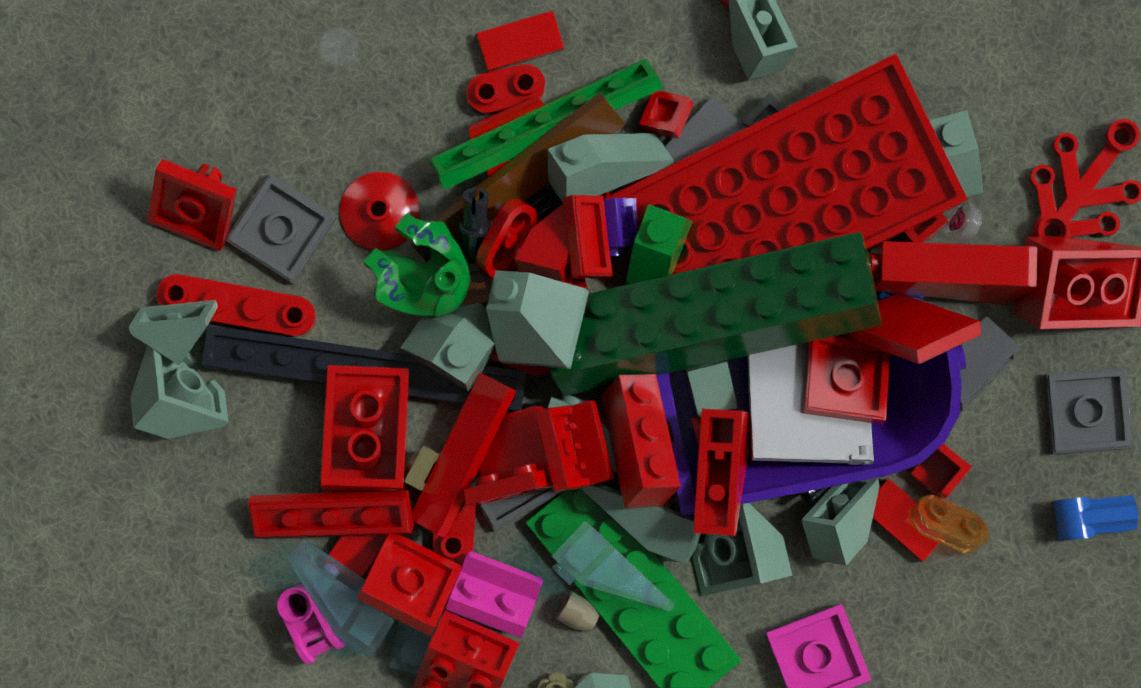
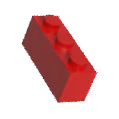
(640, 441)

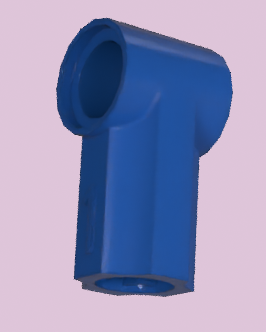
(1085, 517)

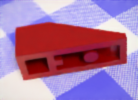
(547, 248)
(721, 470)

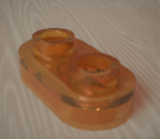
(949, 524)

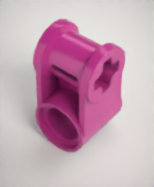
(307, 626)

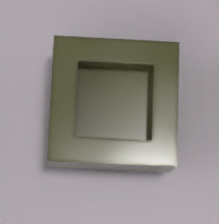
(420, 467)

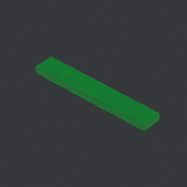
(518, 134)

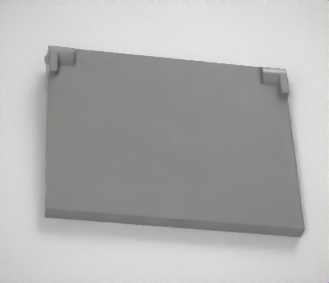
(781, 428)

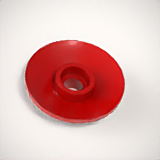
(356, 206)

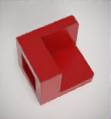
(941, 471)

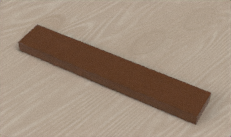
(529, 169)

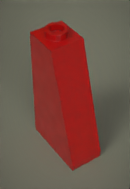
(955, 270)

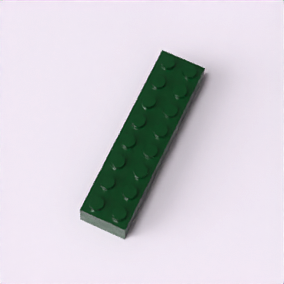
(724, 312)

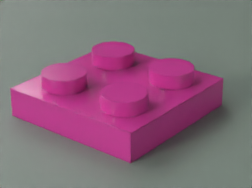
(819, 651)

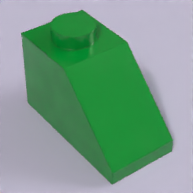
(657, 245)

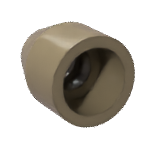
(577, 612)

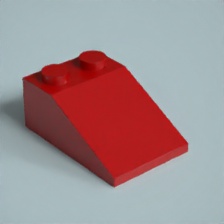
(1083, 285)
(365, 429)

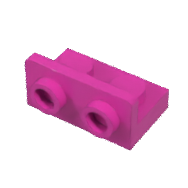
(495, 594)

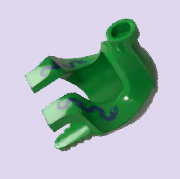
(430, 287)

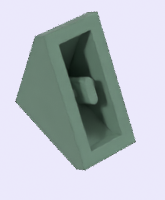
(172, 327)

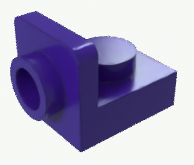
(621, 224)

